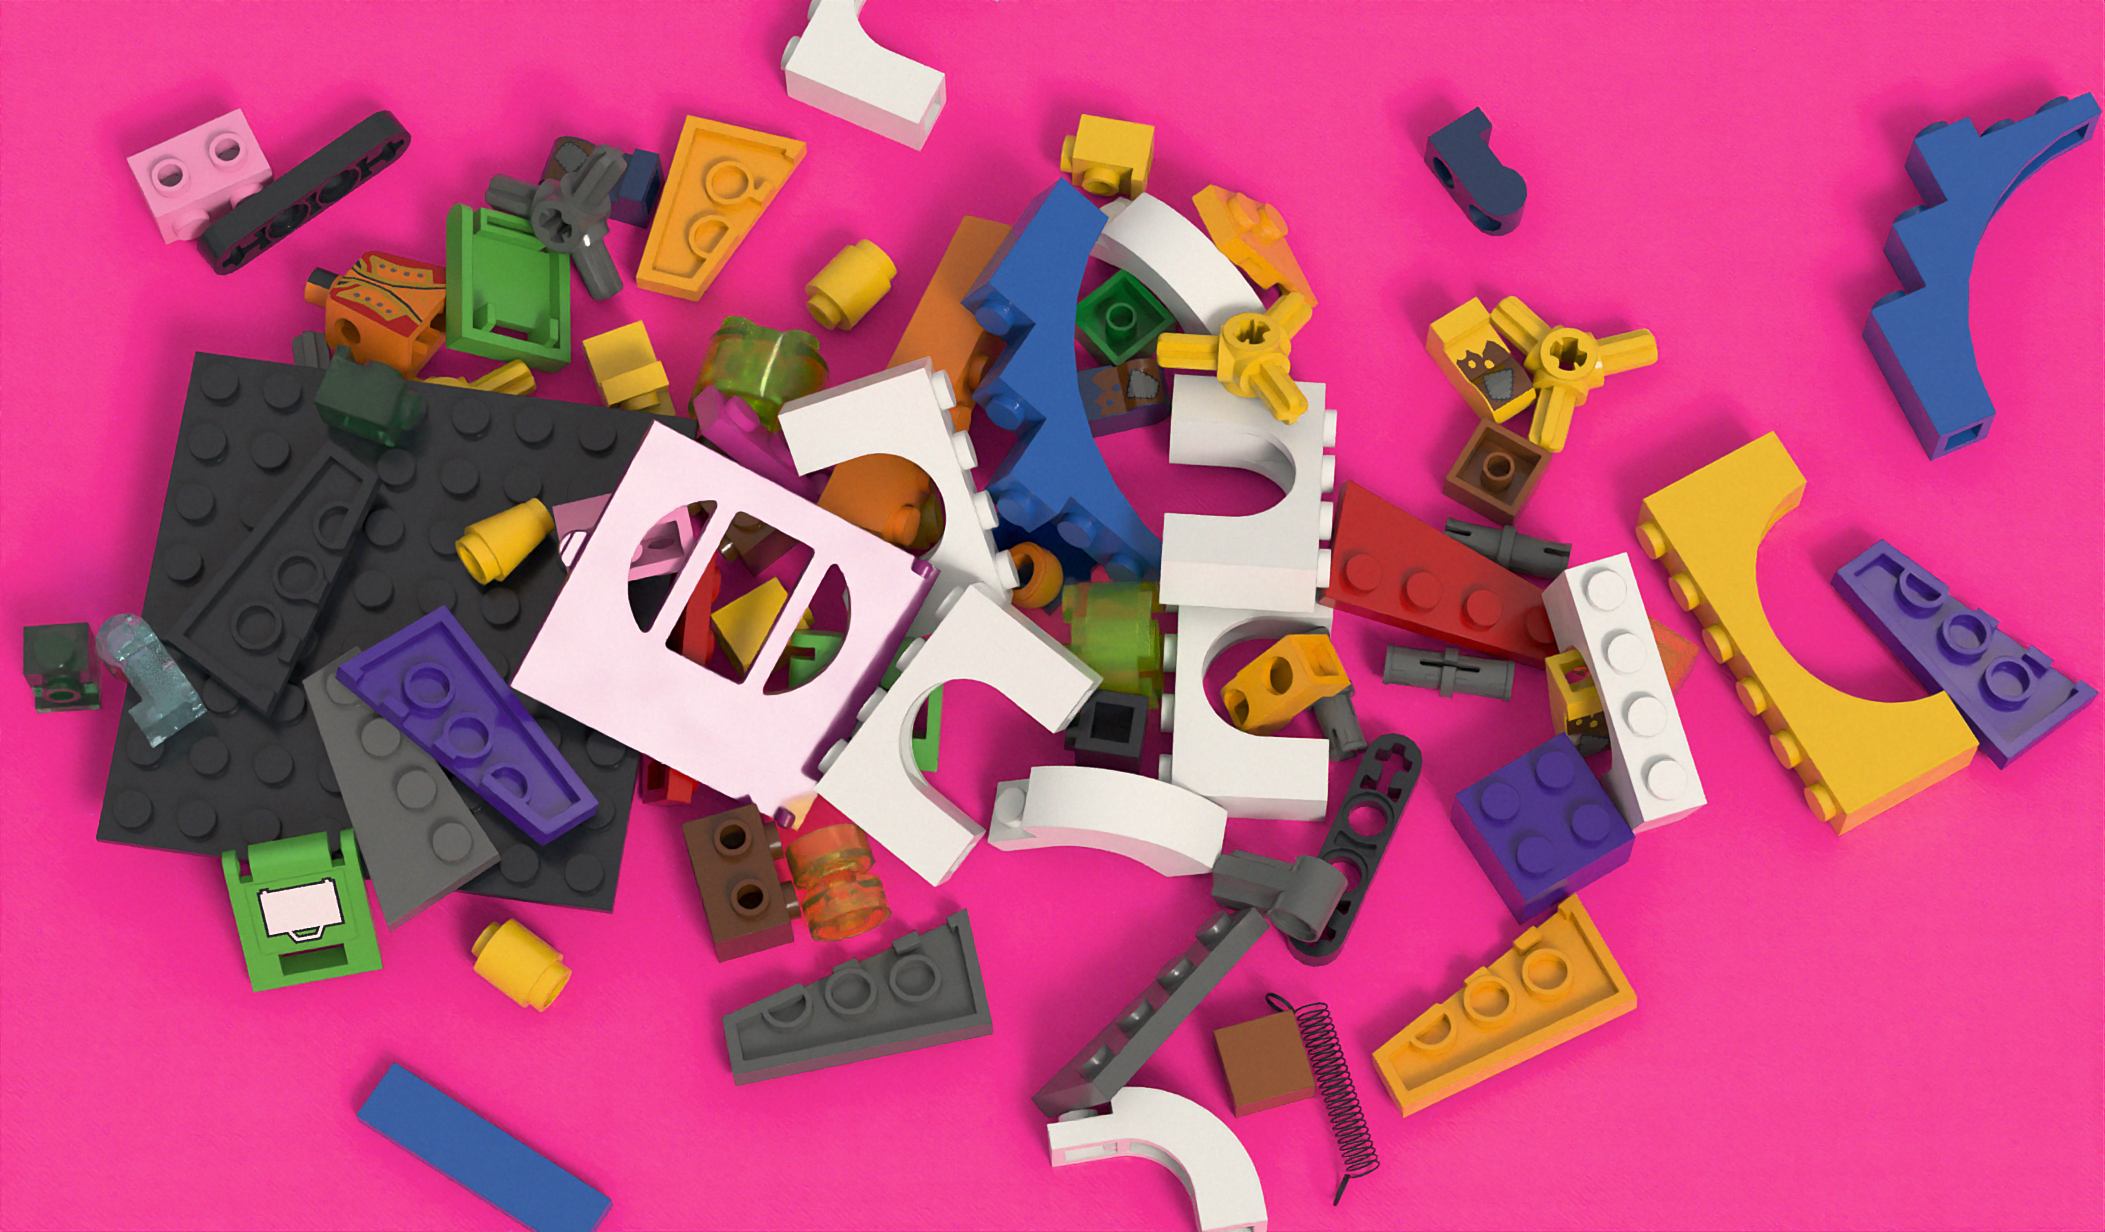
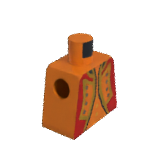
(384, 310)

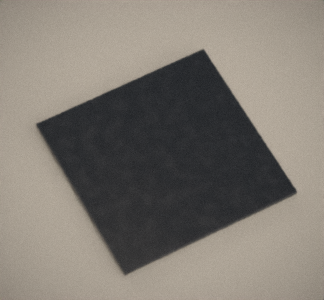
(467, 457)

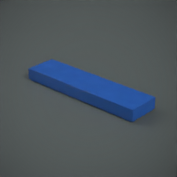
(480, 1156)

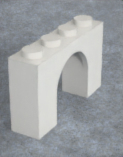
(860, 81)
(909, 416)
(1264, 557)
(1605, 619)
(1210, 758)
(876, 772)

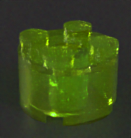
(761, 367)
(1116, 634)

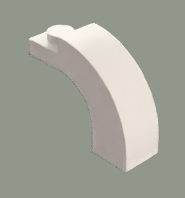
(1175, 263)
(1110, 812)
(1179, 1137)

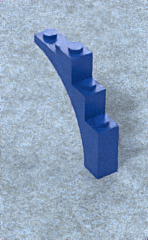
(1925, 334)
(1033, 388)

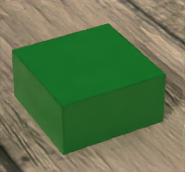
(1121, 321)

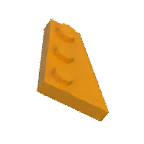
(711, 202)

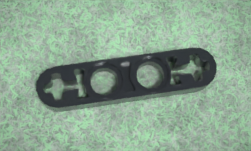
(303, 192)
(1362, 851)

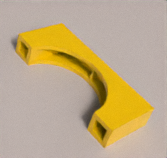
(1846, 749)

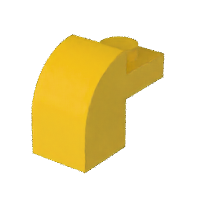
(628, 371)

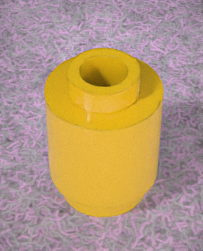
(850, 285)
(520, 964)

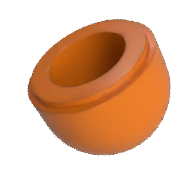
(1046, 577)

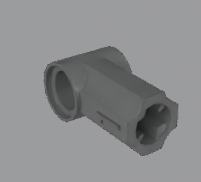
(1292, 896)

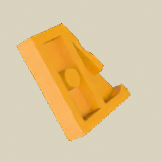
(1252, 238)

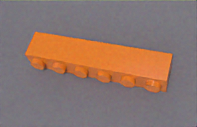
(887, 490)

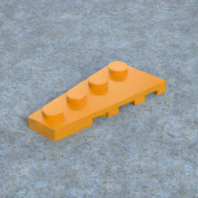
(1526, 1002)

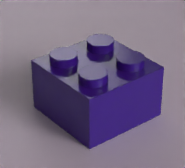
(1542, 828)

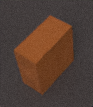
(1497, 473)
(1263, 1063)

